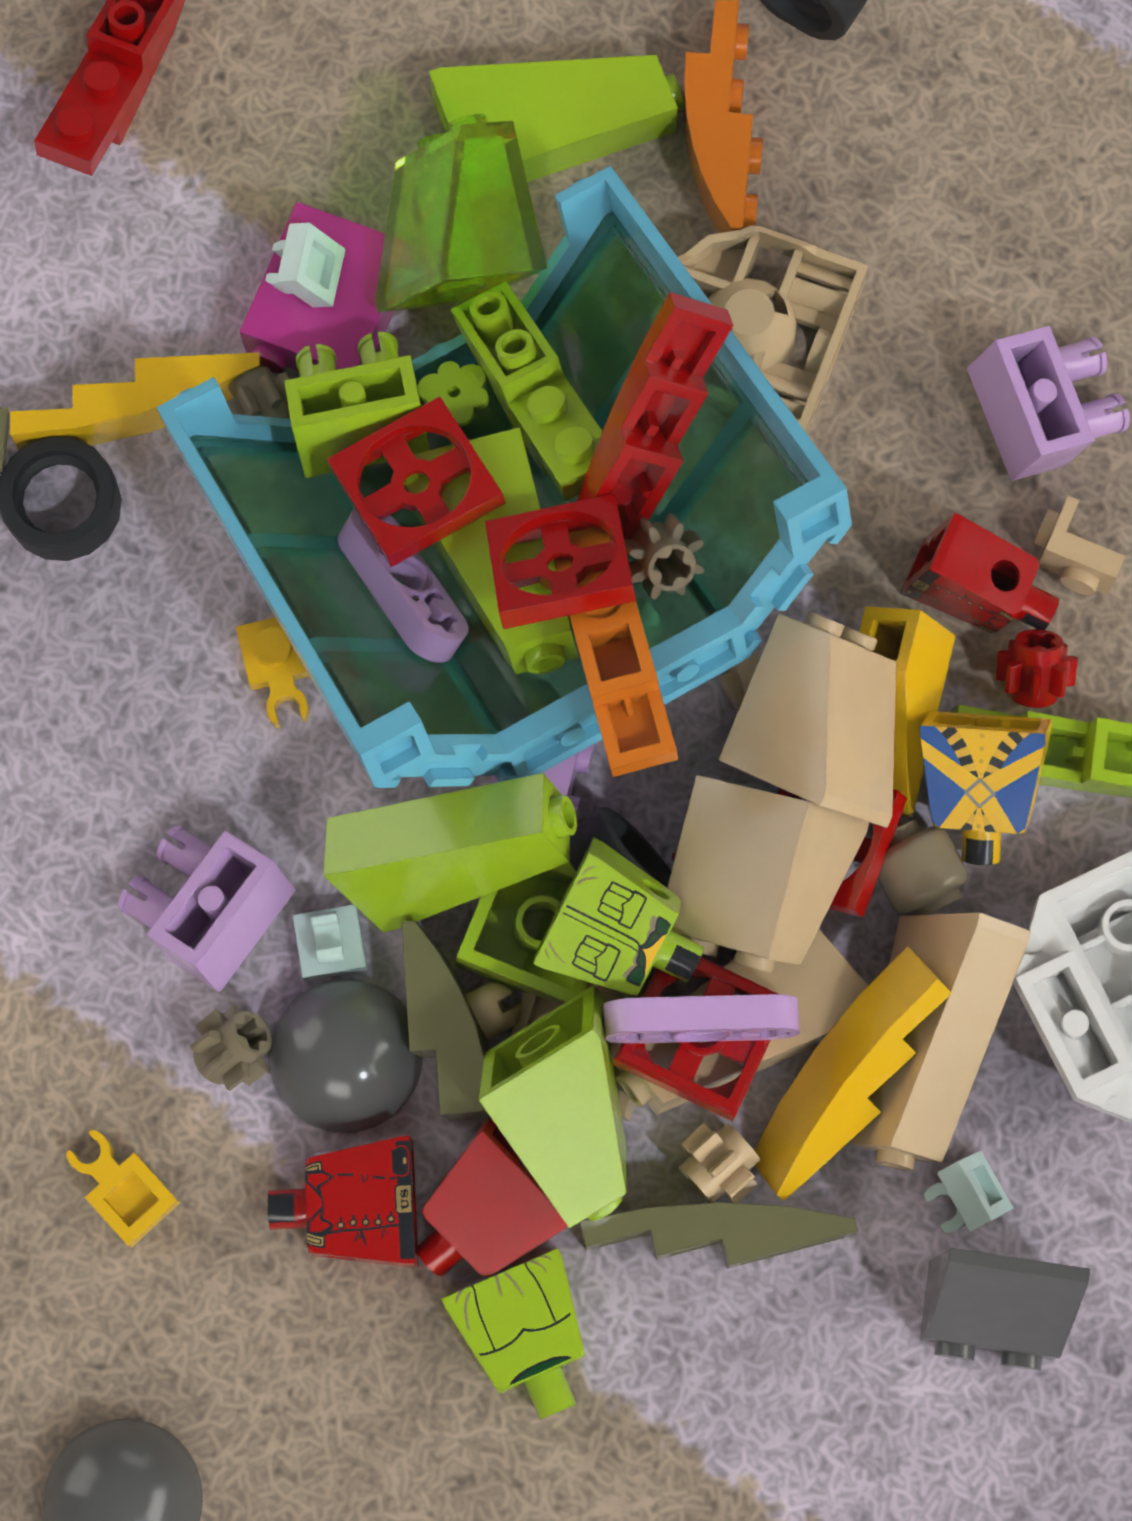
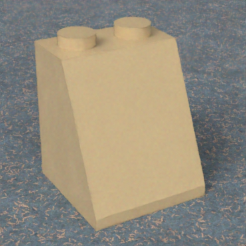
(820, 718)
(758, 871)

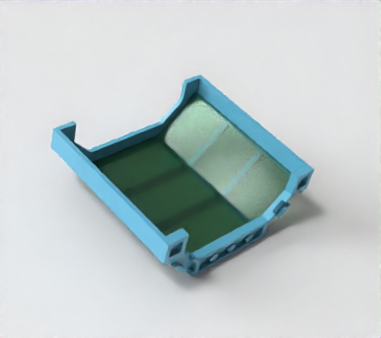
(745, 487)

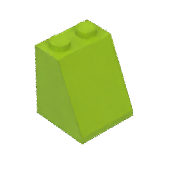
(561, 1107)

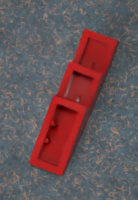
(655, 408)

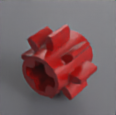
(1036, 668)

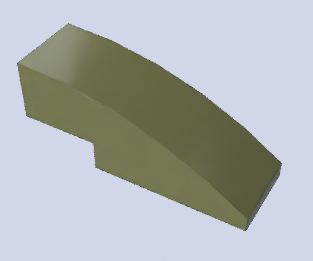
(443, 1025)

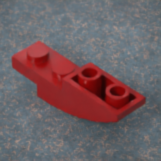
(109, 82)

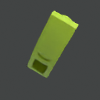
(530, 385)

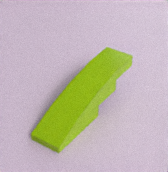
(1082, 753)

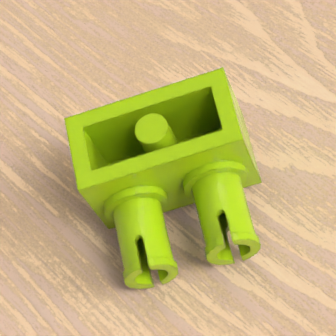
(345, 405)

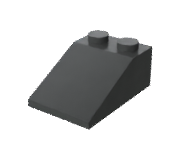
(1000, 1306)

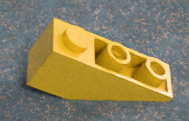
(922, 662)

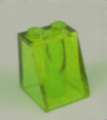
(458, 218)

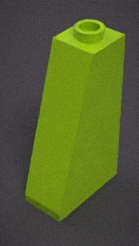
(565, 107)
(529, 647)
(447, 848)

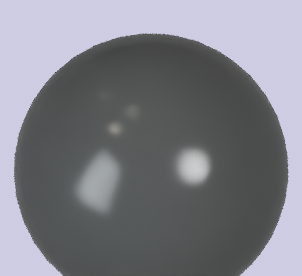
(344, 1056)
(123, 1475)

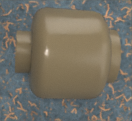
(921, 870)

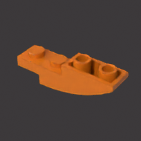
(715, 128)
(620, 677)

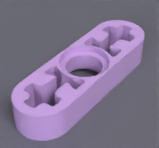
(419, 612)
(701, 1018)

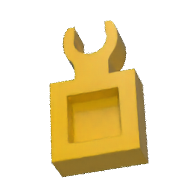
(272, 664)
(127, 1193)

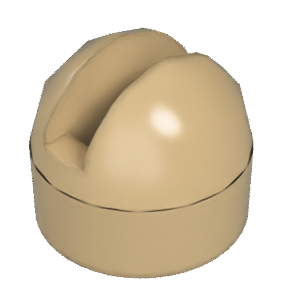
(490, 1011)

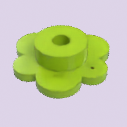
(452, 381)

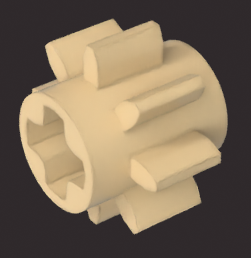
(719, 1163)

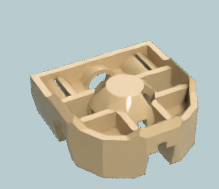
(816, 292)

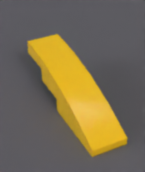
(129, 408)
(833, 1089)

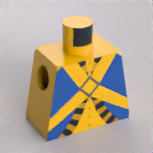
(983, 776)

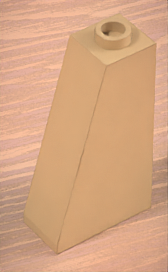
(824, 991)
(926, 1096)

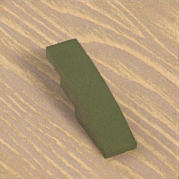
(742, 1230)

